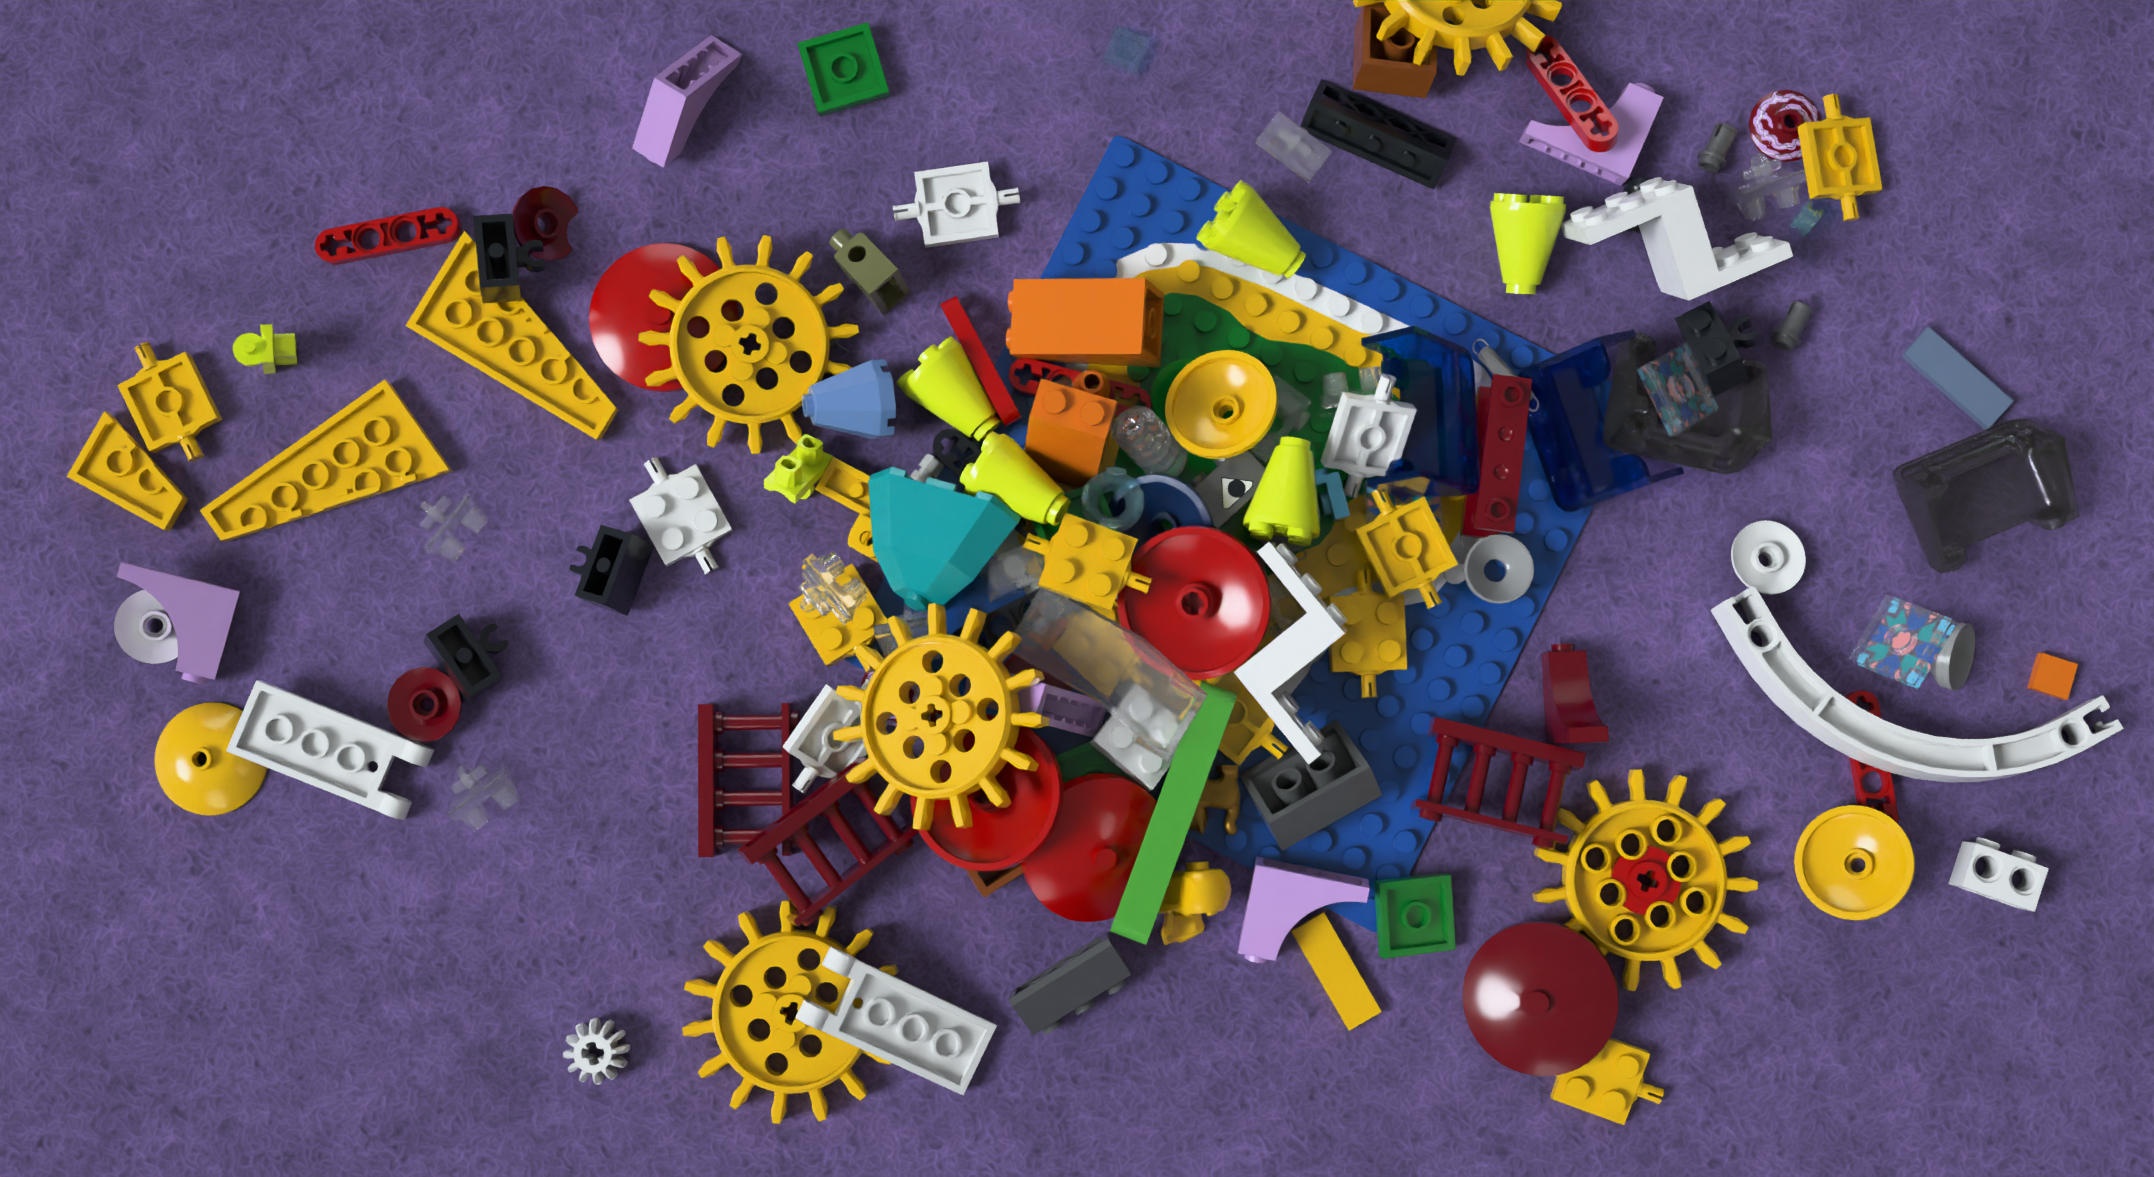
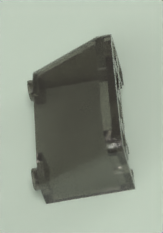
(1715, 444)
(1986, 488)

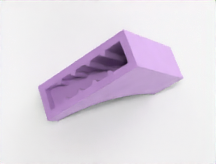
(679, 97)
(1634, 114)
(198, 613)
(1064, 708)
(1284, 895)

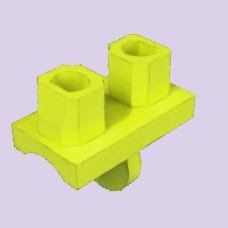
(269, 349)
(799, 470)

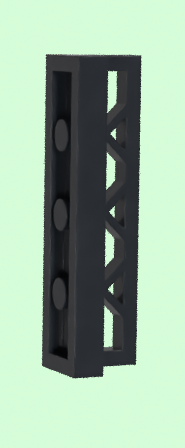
(1376, 136)

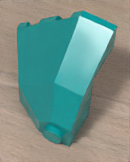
(932, 536)

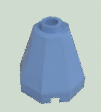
(854, 401)

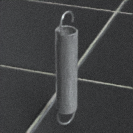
(1497, 365)

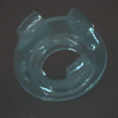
(1113, 480)

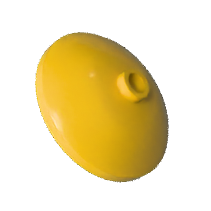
(1208, 390)
(224, 780)
(1833, 844)

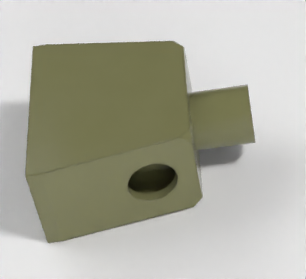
(869, 270)

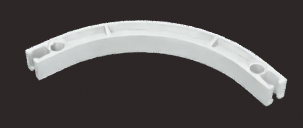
(1881, 743)

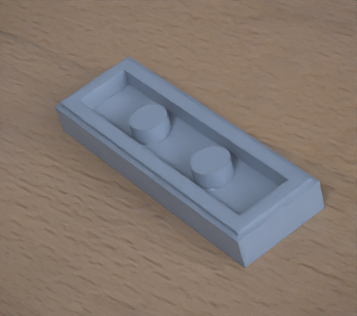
(1956, 378)

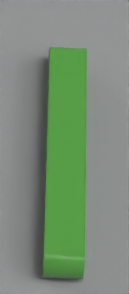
(1173, 816)

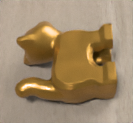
(1219, 794)

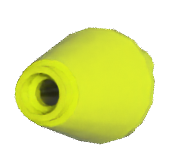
(1251, 233)
(1525, 237)
(951, 390)
(1015, 480)
(1286, 496)

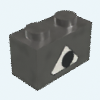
(1229, 486)

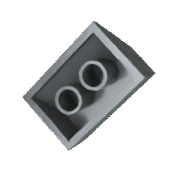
(1306, 797)
(1070, 985)

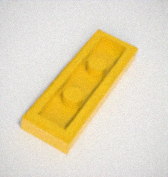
(1336, 971)

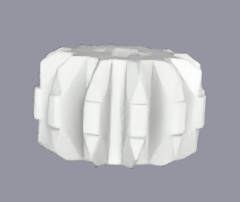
(604, 1040)

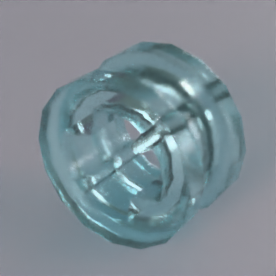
(1806, 218)

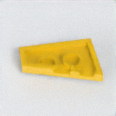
(126, 475)

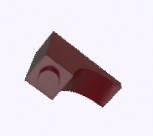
(1568, 698)

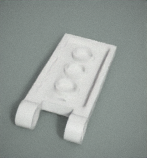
(323, 747)
(902, 1024)

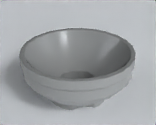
(1517, 564)
(1955, 658)

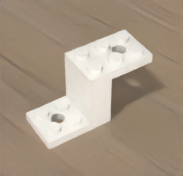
(1676, 238)
(1292, 651)

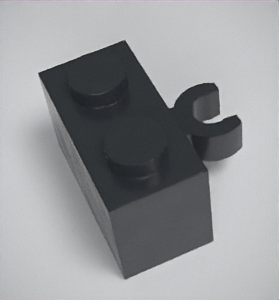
(500, 258)
(1716, 347)
(612, 569)
(465, 657)

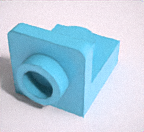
(1333, 498)

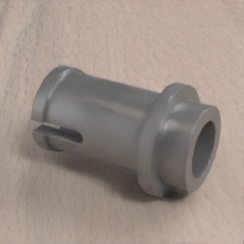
(1714, 154)
(1788, 333)

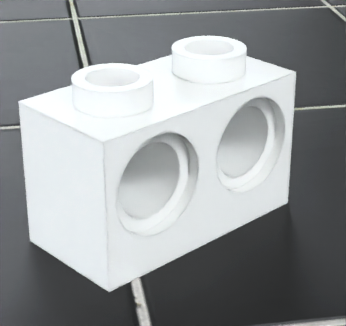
(1997, 877)

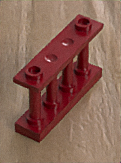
(1501, 441)
(1523, 755)
(713, 761)
(794, 826)

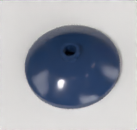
(1163, 499)

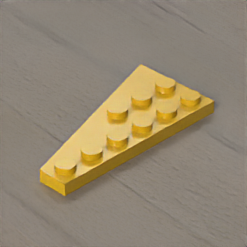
(508, 344)
(348, 458)

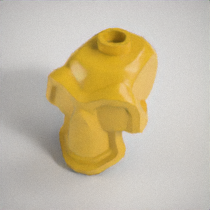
(1189, 895)

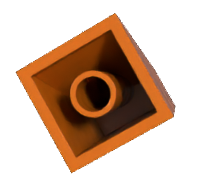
(1086, 321)
(1069, 432)

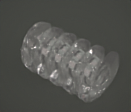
(1148, 442)

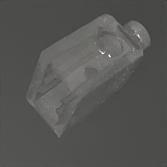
(1011, 573)

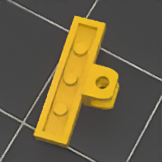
(850, 489)

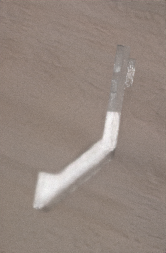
(1111, 668)

